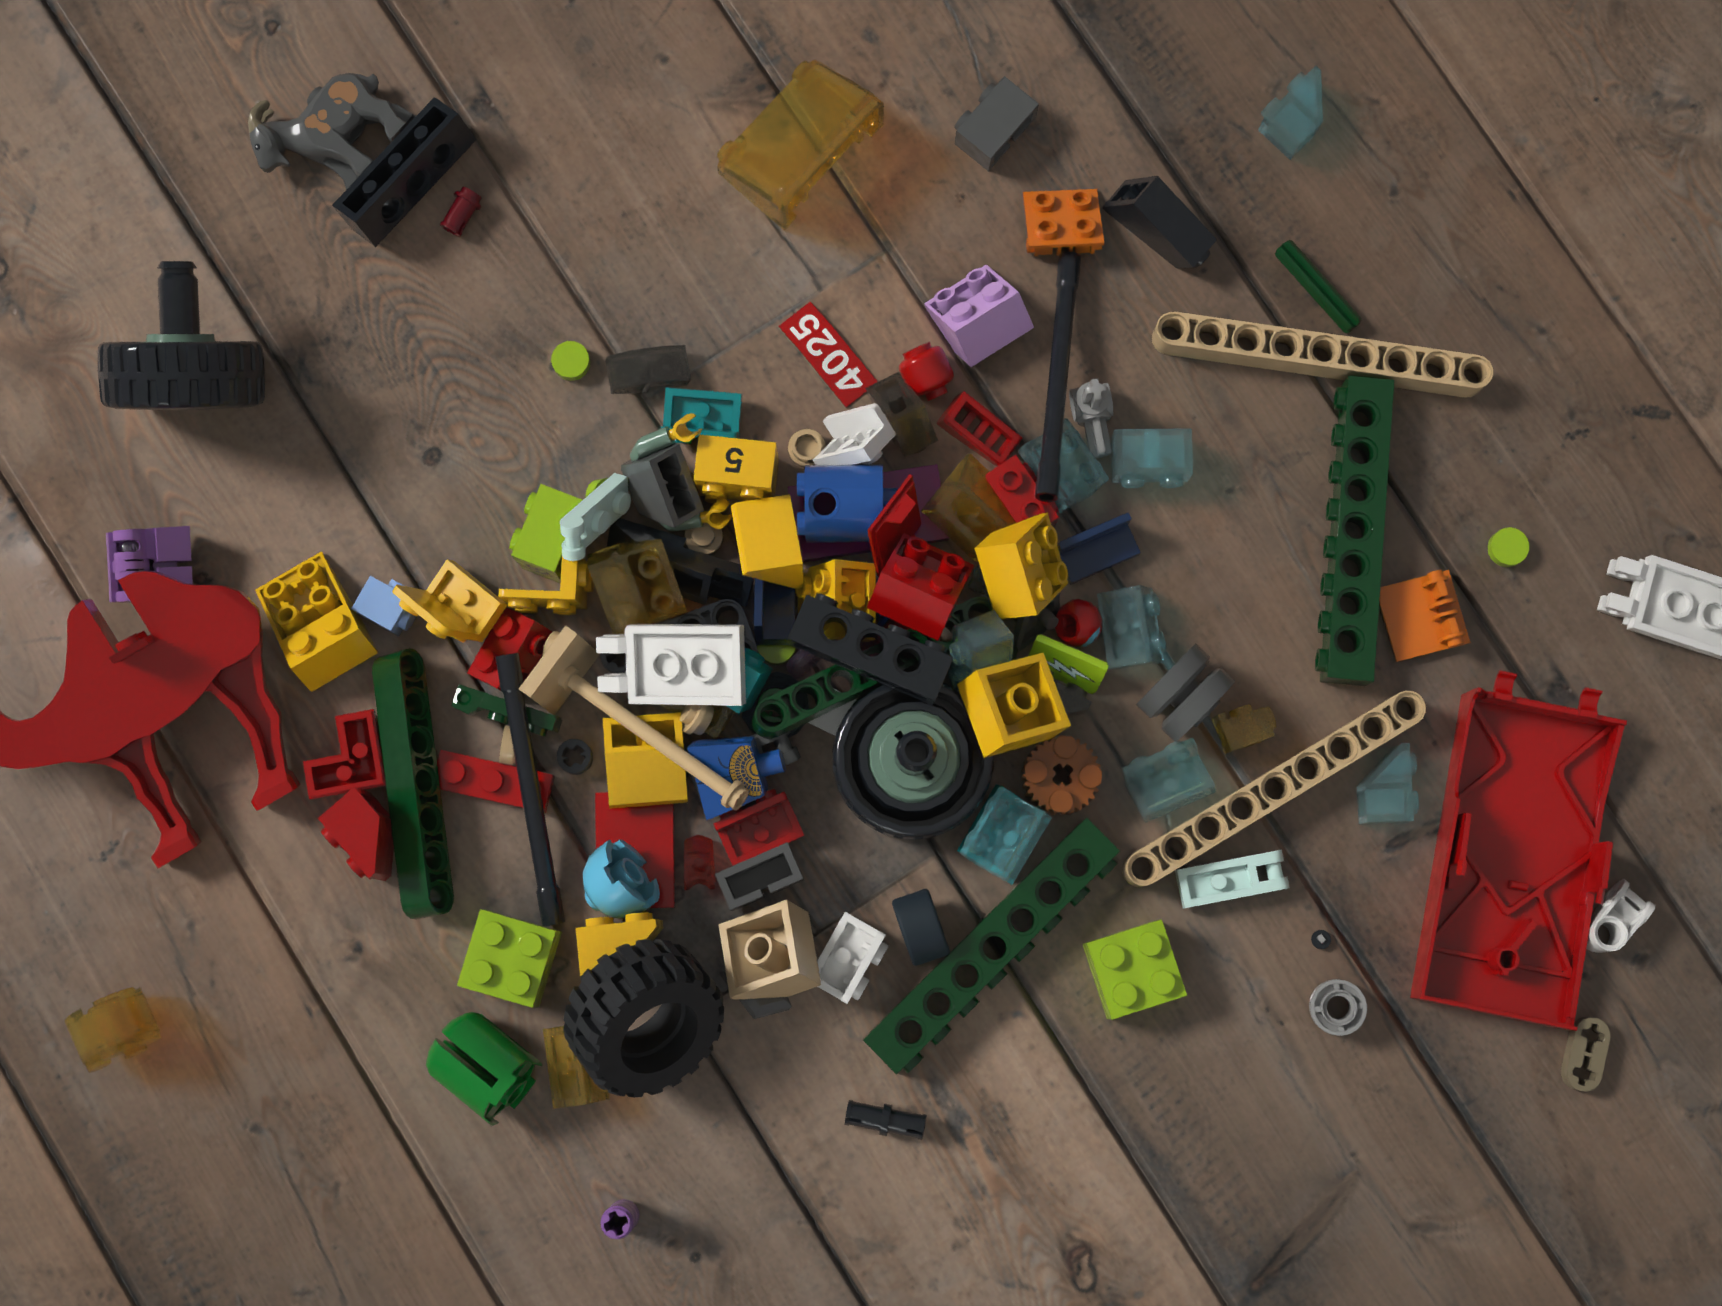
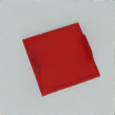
(897, 517)

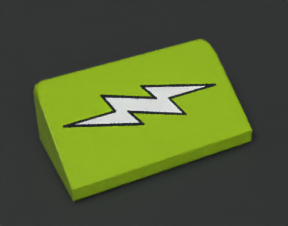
(1071, 664)

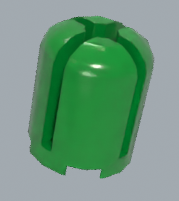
(503, 1069)

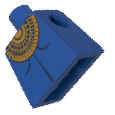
(735, 760)

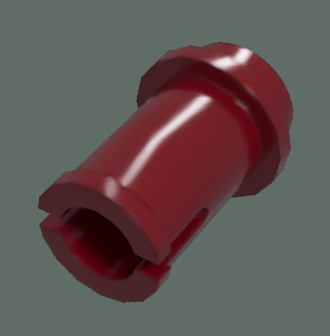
(461, 211)

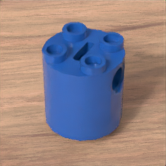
(857, 496)

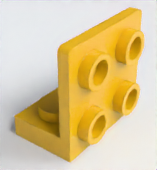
(844, 581)

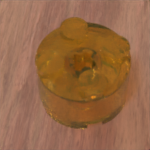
(113, 1027)

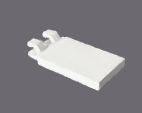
(1668, 603)
(678, 664)

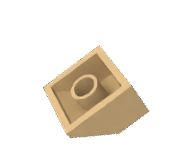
(769, 953)

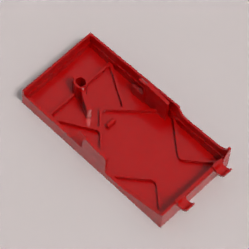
(1518, 856)

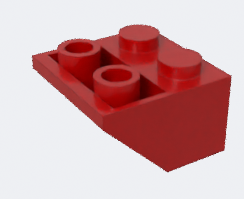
(920, 586)
(363, 830)

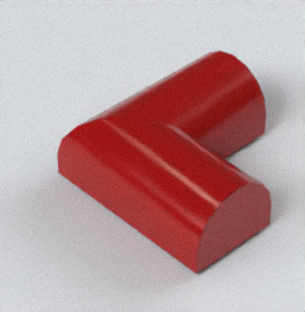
(356, 766)

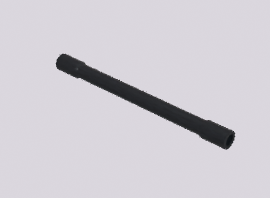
(1049, 466)
(547, 889)

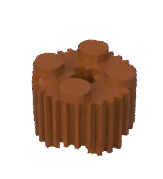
(1083, 775)

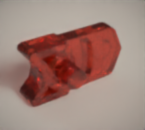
(699, 862)

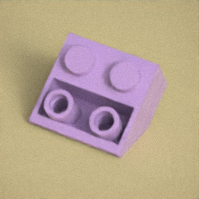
(979, 314)

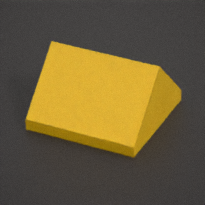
(768, 540)

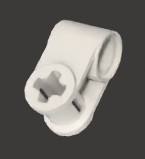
(1621, 914)

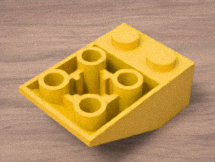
(315, 622)

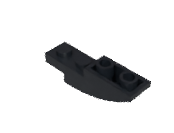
(695, 572)

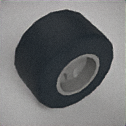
(920, 927)

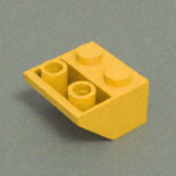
(1022, 567)
(637, 770)
(603, 936)

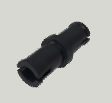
(885, 1119)

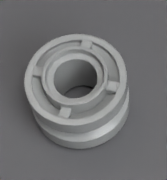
(1356, 1012)

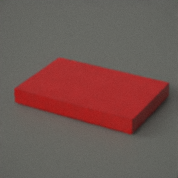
(649, 832)

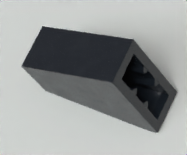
(1161, 221)

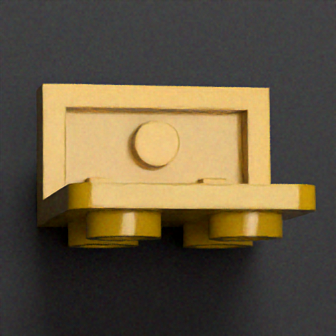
(572, 595)
(453, 604)

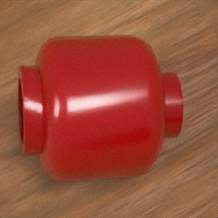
(926, 370)

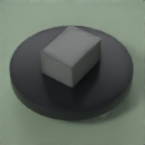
(1321, 939)

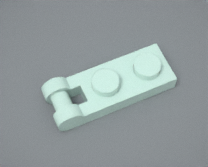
(594, 516)
(1230, 879)

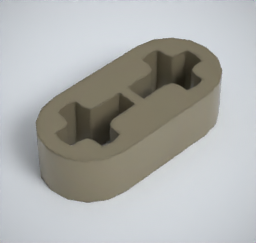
(1595, 1054)

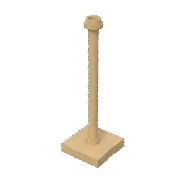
(562, 672)

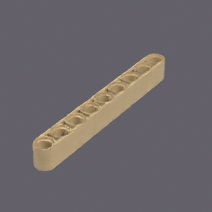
(1337, 347)
(1292, 785)

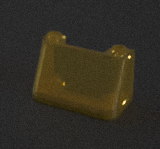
(799, 139)

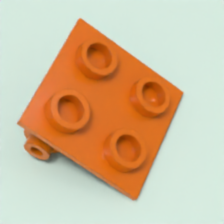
(1063, 220)
(1423, 615)

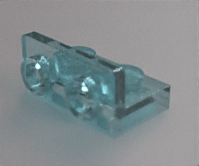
(1131, 627)

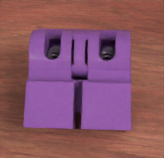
(145, 549)

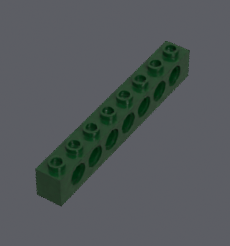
(1375, 400)
(1083, 841)

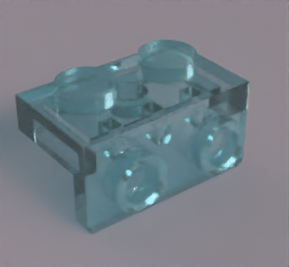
(1080, 470)
(1167, 779)
(1005, 835)

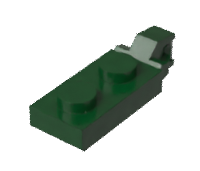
(472, 701)

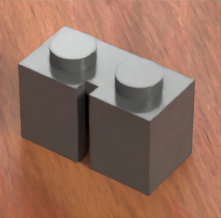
(1000, 116)
(746, 880)

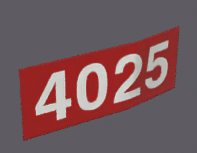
(828, 354)

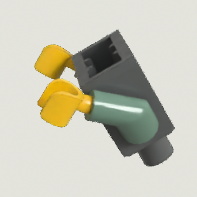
(663, 483)

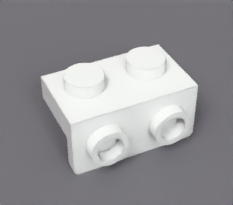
(856, 435)
(848, 957)

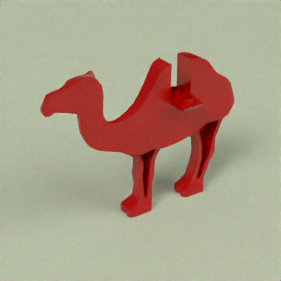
(134, 687)

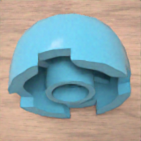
(617, 882)

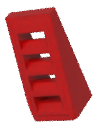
(960, 431)

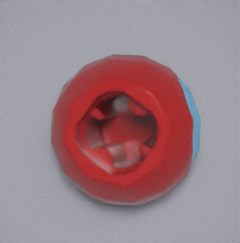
(1078, 623)

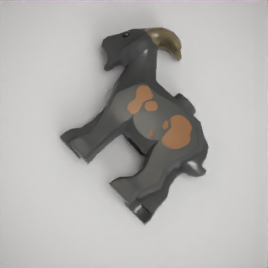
(327, 126)

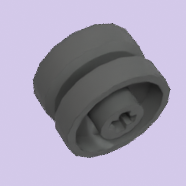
(1188, 695)

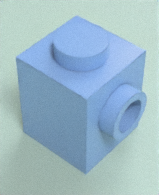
(382, 607)

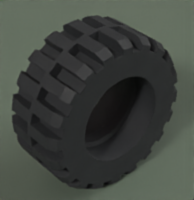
(622, 991)

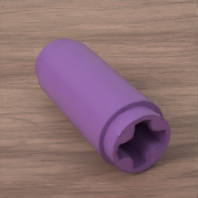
(618, 1229)

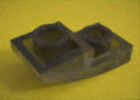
(648, 367)

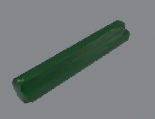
(1318, 286)

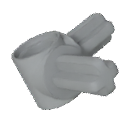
(1091, 408)

